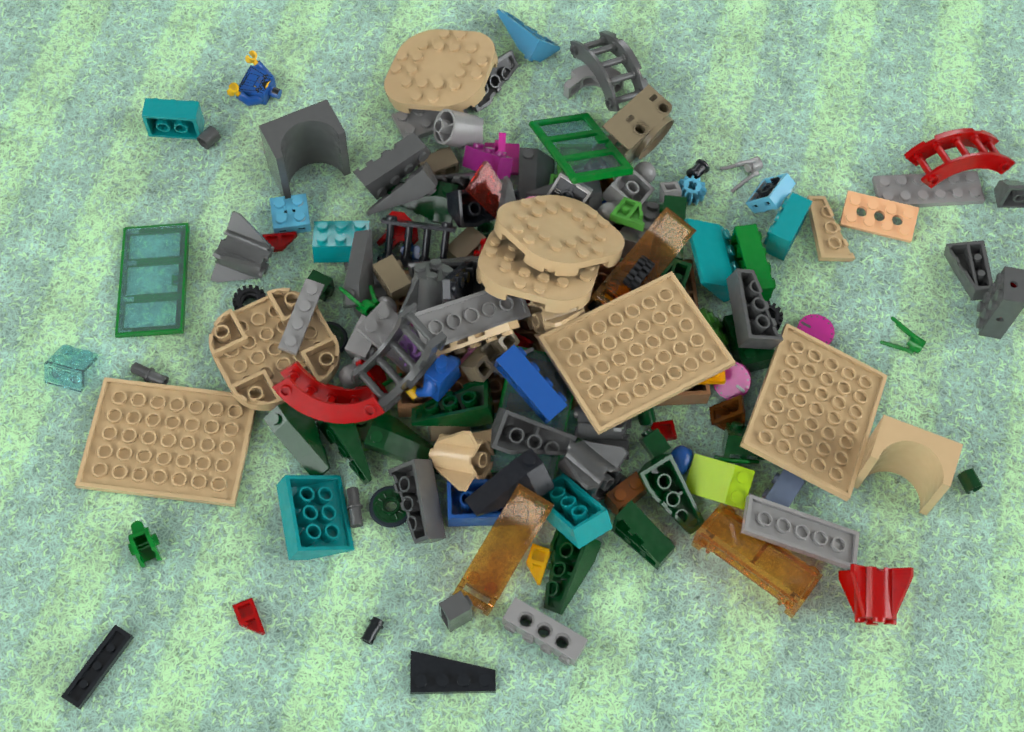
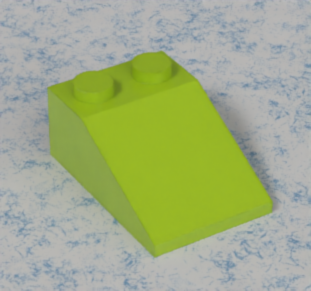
(719, 481)

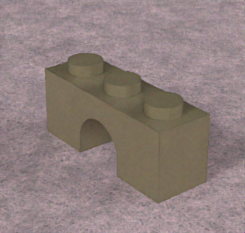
(479, 365)

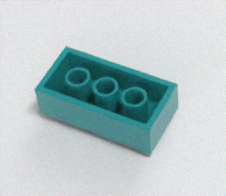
(576, 512)

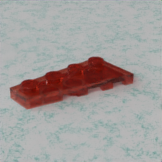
(486, 188)

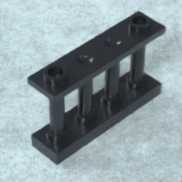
(406, 258)

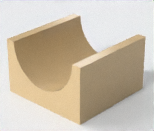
(916, 455)

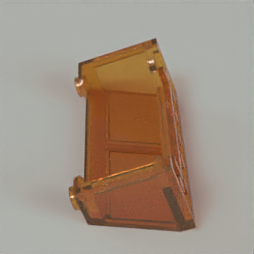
(762, 562)

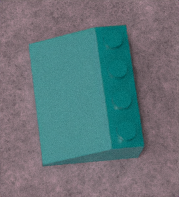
(713, 256)
(314, 516)

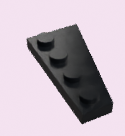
(459, 281)
(446, 676)

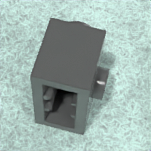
(456, 611)

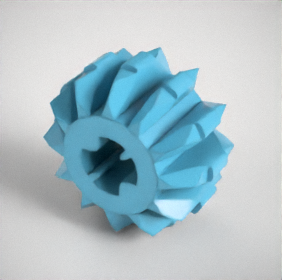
(692, 189)

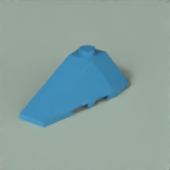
(526, 38)

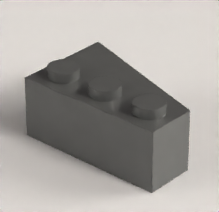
(971, 266)

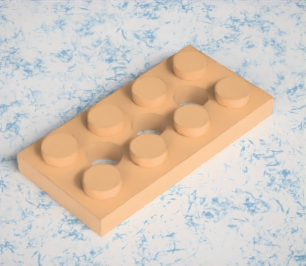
(889, 209)

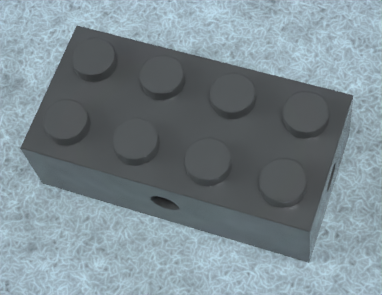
(1001, 303)

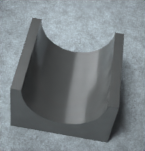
(304, 139)

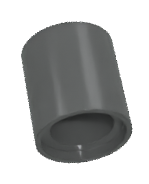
(208, 137)

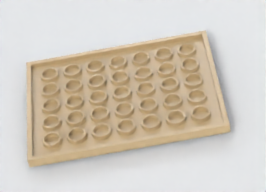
(635, 352)
(815, 412)
(166, 443)

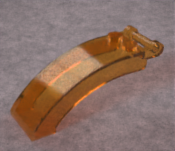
(659, 244)
(504, 546)

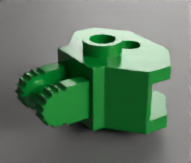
(143, 544)

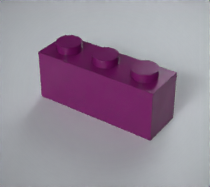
(476, 154)

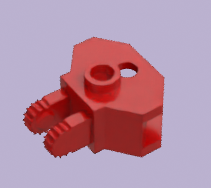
(399, 231)

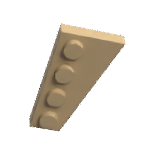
(826, 232)
(475, 340)

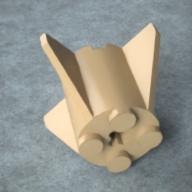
(545, 321)
(463, 457)

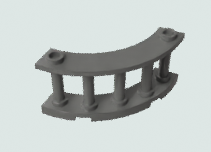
(623, 55)
(417, 369)

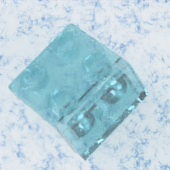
(68, 367)

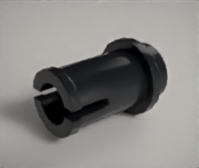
(372, 630)

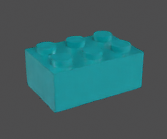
(173, 118)
(786, 225)
(334, 239)

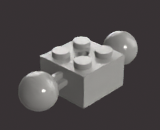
(629, 186)
(359, 348)

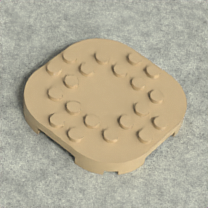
(440, 71)
(559, 234)
(505, 273)
(248, 353)

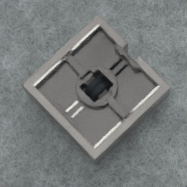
(564, 187)

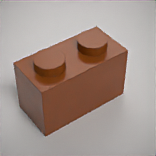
(627, 490)

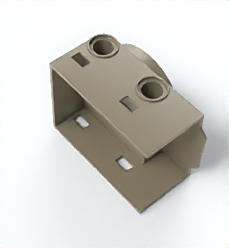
(644, 128)

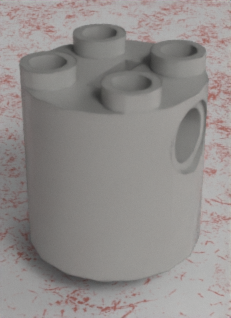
(457, 128)

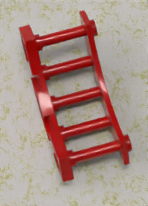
(960, 139)
(327, 401)

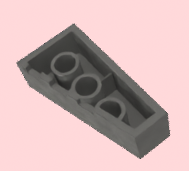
(393, 165)
(632, 236)
(750, 312)
(419, 499)

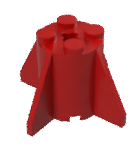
(875, 592)

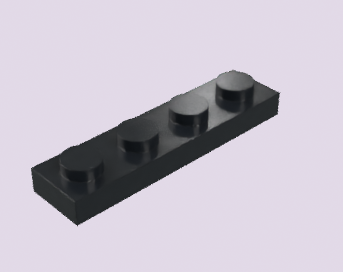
(97, 667)

